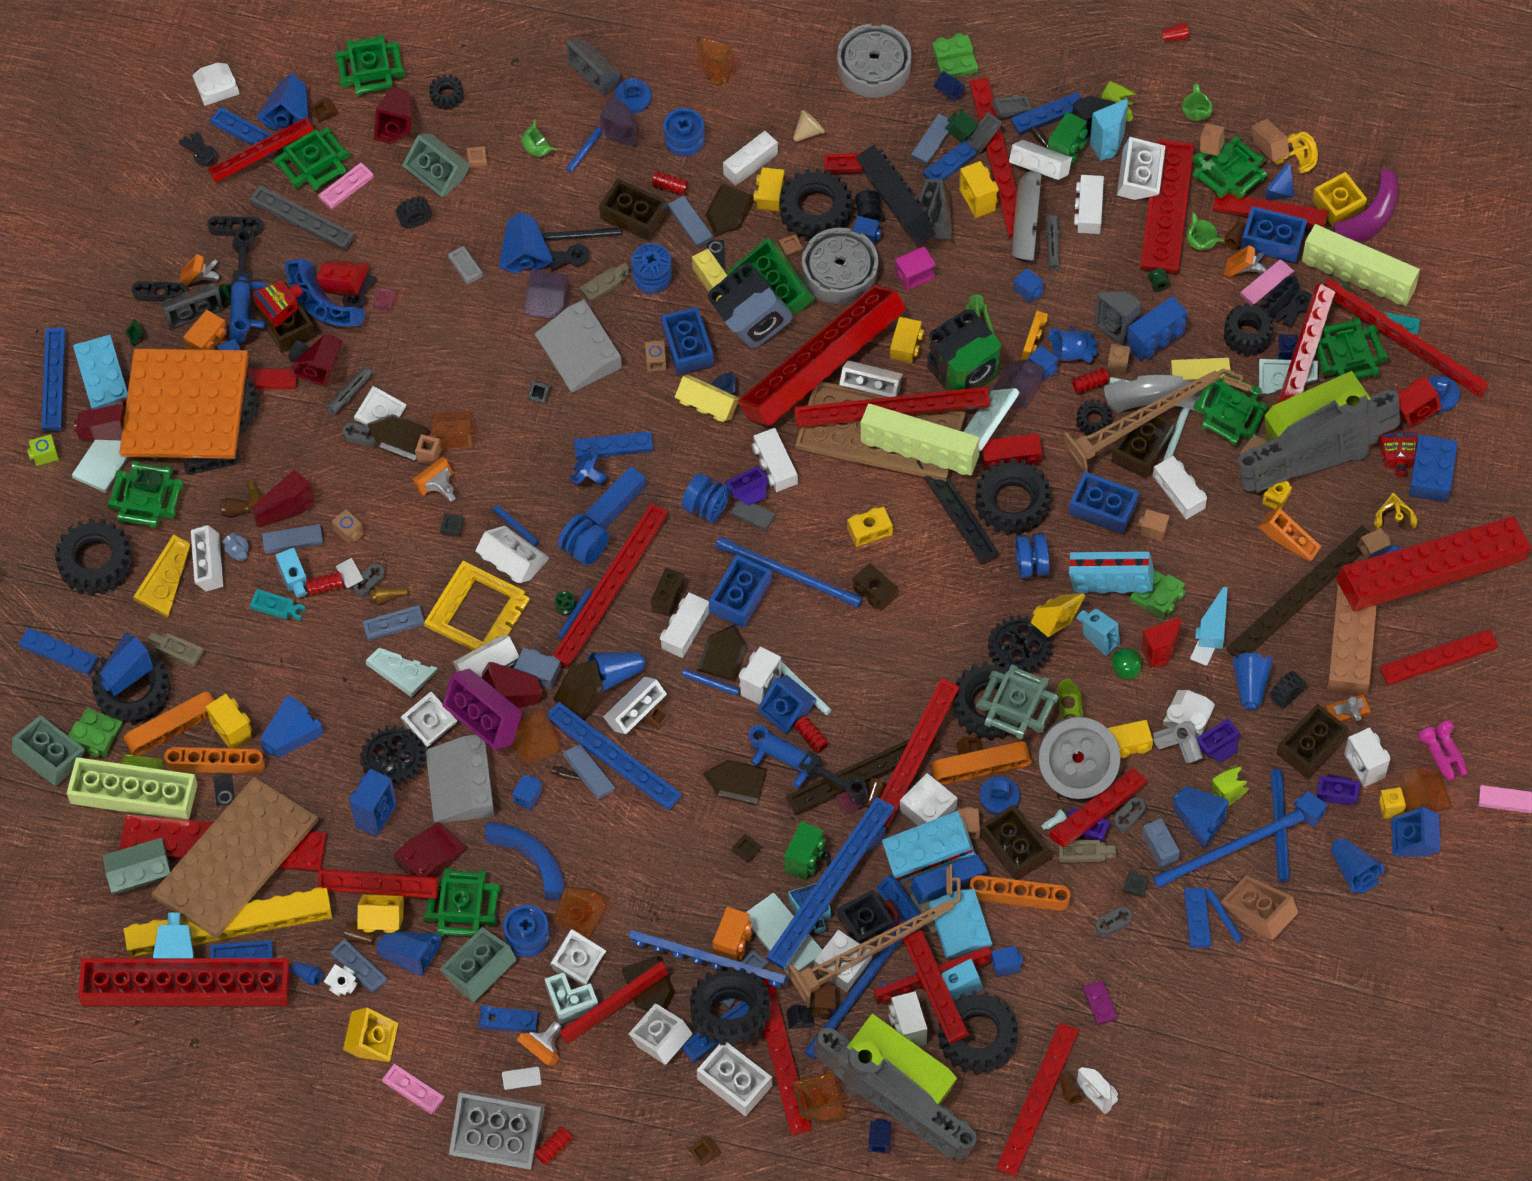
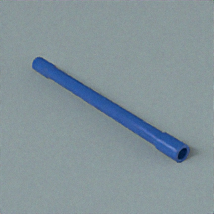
(732, 548)
(1171, 874)
(856, 991)

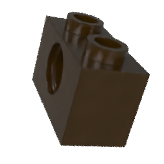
(872, 577)
(667, 592)

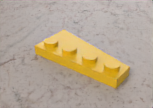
(163, 579)

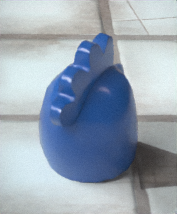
(1073, 344)

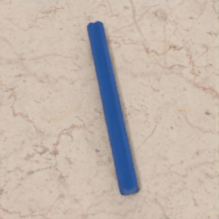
(1280, 836)

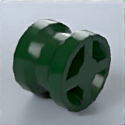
(1159, 280)
(563, 598)

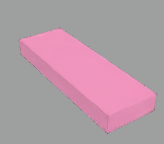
(346, 186)
(1266, 283)
(1505, 799)
(413, 1089)

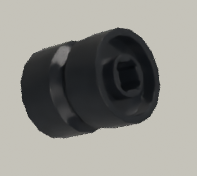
(869, 204)

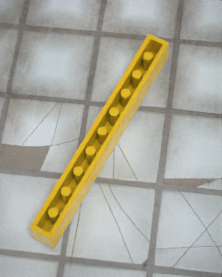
(253, 918)

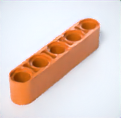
(168, 724)
(206, 755)
(981, 763)
(1028, 899)

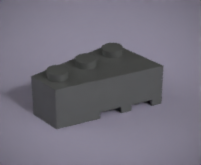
(936, 200)

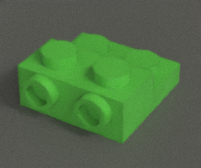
(955, 55)
(1163, 597)
(96, 732)

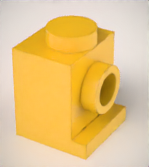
(1277, 495)

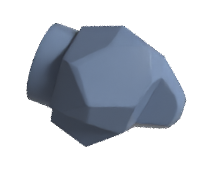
(236, 546)

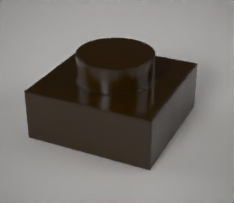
(746, 848)

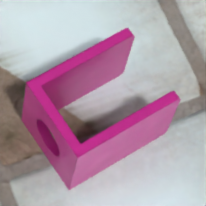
(915, 268)

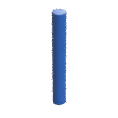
(584, 149)
(515, 525)
(575, 613)
(711, 682)
(1224, 916)

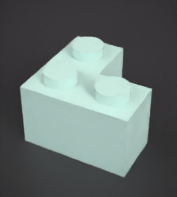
(569, 1003)

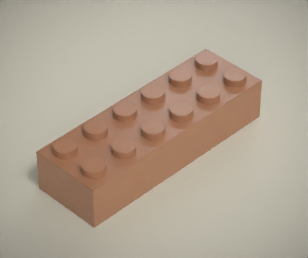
(1351, 647)

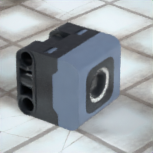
(750, 306)

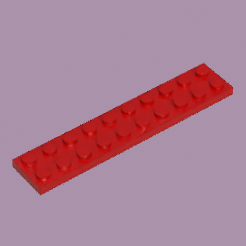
(182, 835)

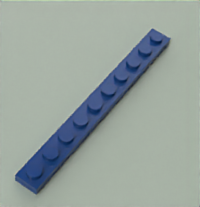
(830, 883)

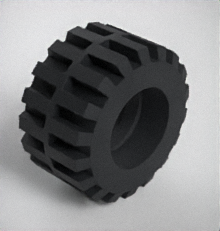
(1245, 342)

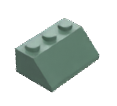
(435, 164)
(46, 750)
(136, 866)
(478, 964)

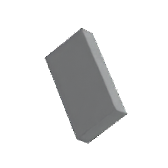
(465, 265)

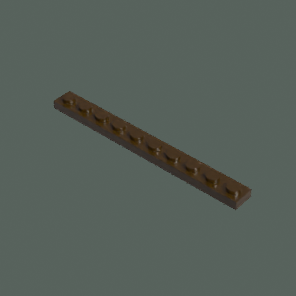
(1298, 596)

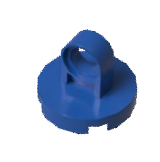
(634, 94)
(1447, 391)
(584, 467)
(999, 794)

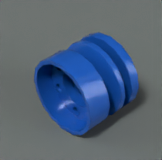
(651, 268)
(705, 497)
(583, 539)

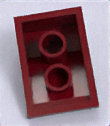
(284, 501)
(429, 852)

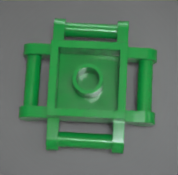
(369, 64)
(313, 159)
(1231, 169)
(1350, 350)
(1230, 410)
(140, 505)
(462, 902)

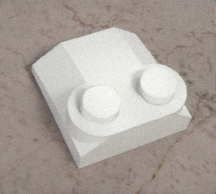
(215, 83)
(1191, 708)
(428, 719)
(577, 957)
(1097, 1089)

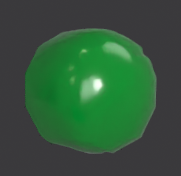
(1127, 663)

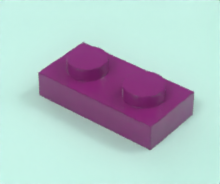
(1099, 1003)

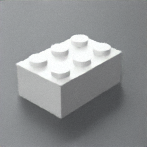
(734, 1078)

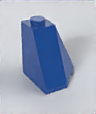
(285, 104)
(523, 246)
(125, 665)
(290, 729)
(1200, 813)
(409, 949)

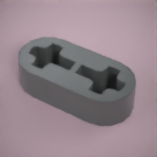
(360, 435)
(369, 580)
(1132, 817)
(1111, 918)

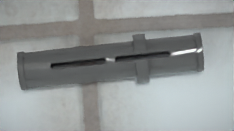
(1052, 224)
(335, 405)

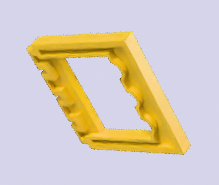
(456, 592)

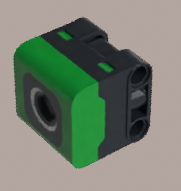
(964, 352)

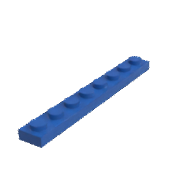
(613, 756)
(699, 957)

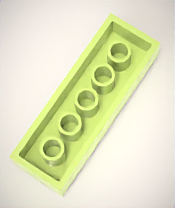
(1360, 265)
(920, 439)
(132, 789)

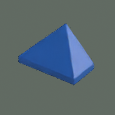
(1281, 186)

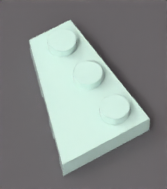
(1273, 374)
(401, 672)

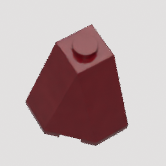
(393, 116)
(318, 361)
(102, 422)
(514, 685)

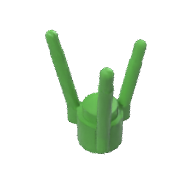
(976, 303)

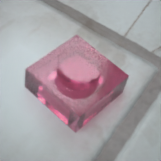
(384, 299)
(846, 805)

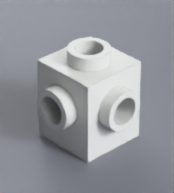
(335, 974)

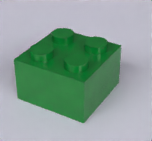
(1069, 136)
(804, 851)

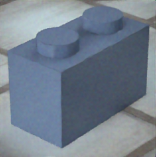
(543, 667)
(1160, 843)

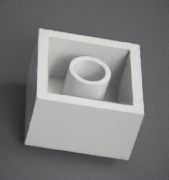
(759, 674)
(1367, 757)
(927, 801)
(837, 945)
(908, 1018)
(660, 1033)

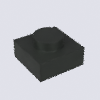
(452, 525)
(1135, 884)

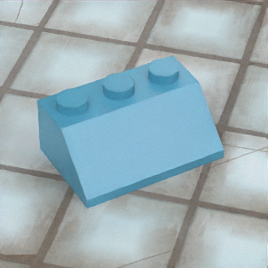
(1108, 129)
(963, 927)

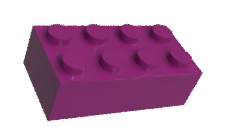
(482, 709)

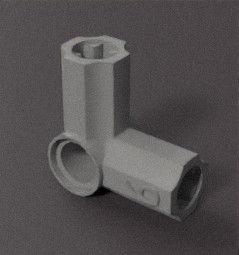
(1173, 735)

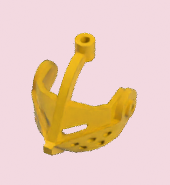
(1299, 150)
(1394, 502)

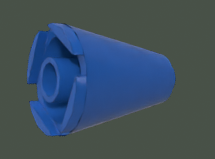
(617, 666)
(1251, 678)
(1356, 865)

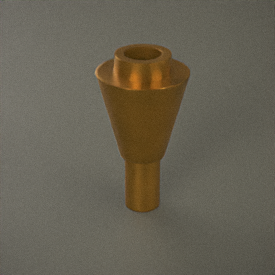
(254, 494)
(382, 594)

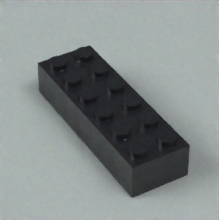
(896, 194)

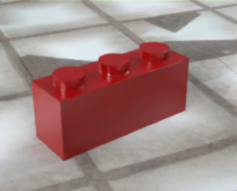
(1019, 447)

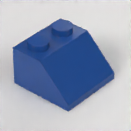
(786, 703)
(1416, 833)

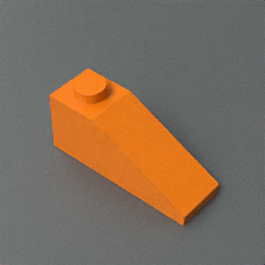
(1289, 534)

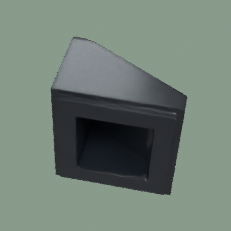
(297, 350)
(539, 392)
(799, 1017)

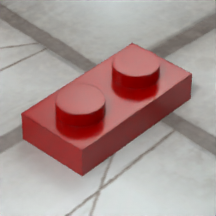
(842, 163)

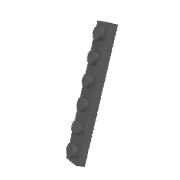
(302, 218)

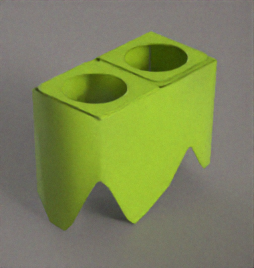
(1117, 93)
(1068, 688)
(1227, 786)

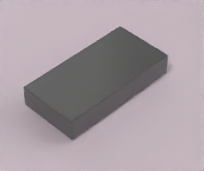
(1011, 106)
(984, 132)
(753, 515)

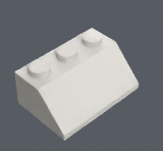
(1140, 169)
(511, 554)

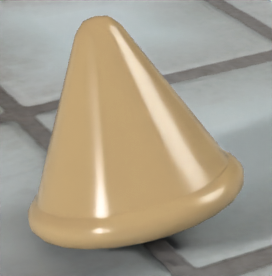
(807, 127)

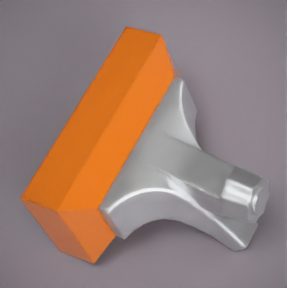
(1244, 261)
(197, 270)
(436, 479)
(1349, 709)
(542, 1043)

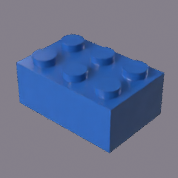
(1274, 234)
(1157, 329)
(687, 340)
(1433, 468)
(1103, 502)
(740, 591)
(372, 802)

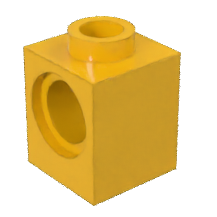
(1391, 802)

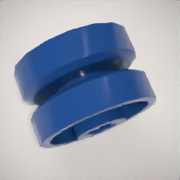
(684, 132)
(1032, 554)
(526, 930)

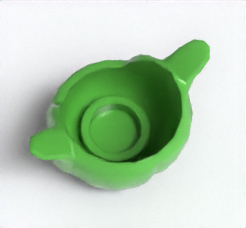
(1197, 105)
(534, 142)
(1202, 234)

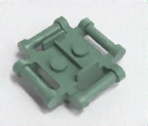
(1017, 701)

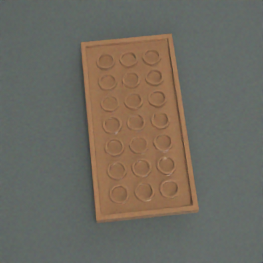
(844, 439)
(235, 857)

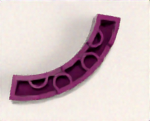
(1376, 215)

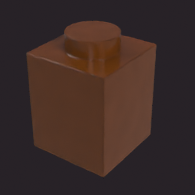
(823, 1001)

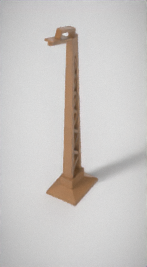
(1082, 449)
(806, 982)

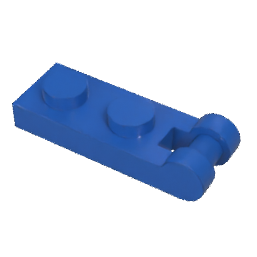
(508, 1019)

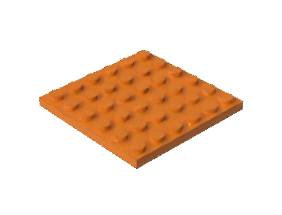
(184, 403)

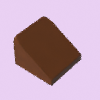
(324, 109)
(656, 717)
(968, 745)
(705, 1150)

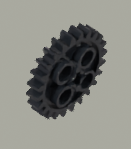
(1005, 652)
(410, 748)

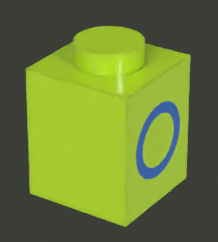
(42, 450)

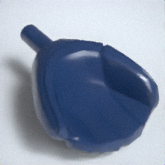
(726, 382)

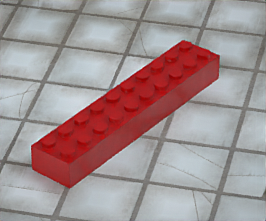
(821, 355)
(1433, 563)
(184, 982)

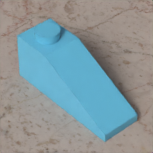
(1213, 623)

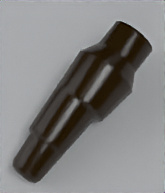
(1039, 136)
(564, 773)

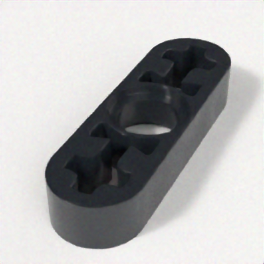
(222, 220)
(1286, 289)
(145, 296)
(200, 465)

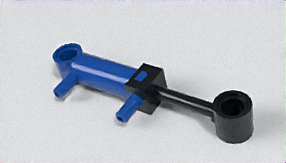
(240, 287)
(807, 763)

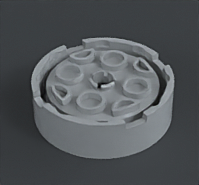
(874, 76)
(835, 282)
(1095, 770)

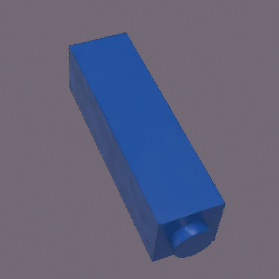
(616, 498)
(933, 884)

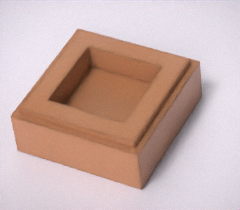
(476, 156)
(791, 246)

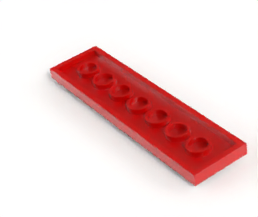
(1168, 210)

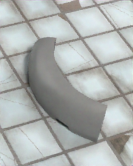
(1026, 216)
(1146, 390)

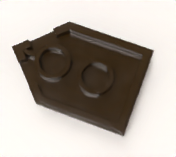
(728, 209)
(397, 435)
(723, 654)
(580, 688)
(737, 781)
(659, 993)

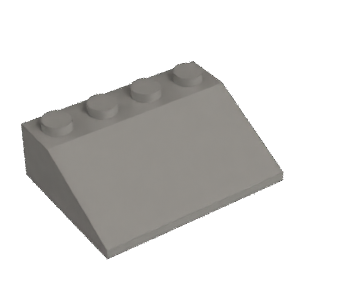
(579, 346)
(459, 780)
(496, 1129)

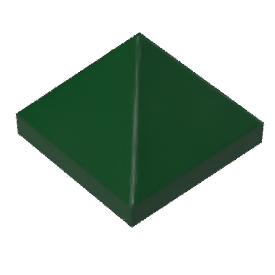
(134, 332)

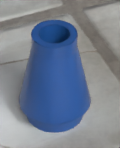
(310, 974)

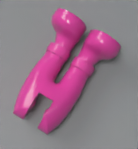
(1453, 756)

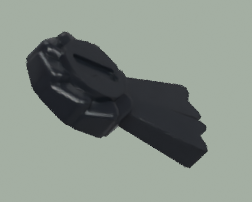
(202, 153)
(575, 255)
(359, 300)
(1298, 304)

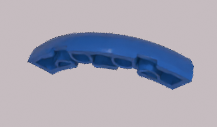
(315, 301)
(533, 850)

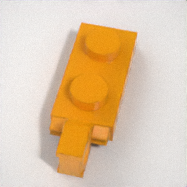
(1035, 332)

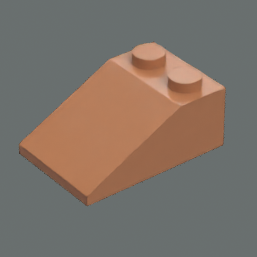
(1261, 906)

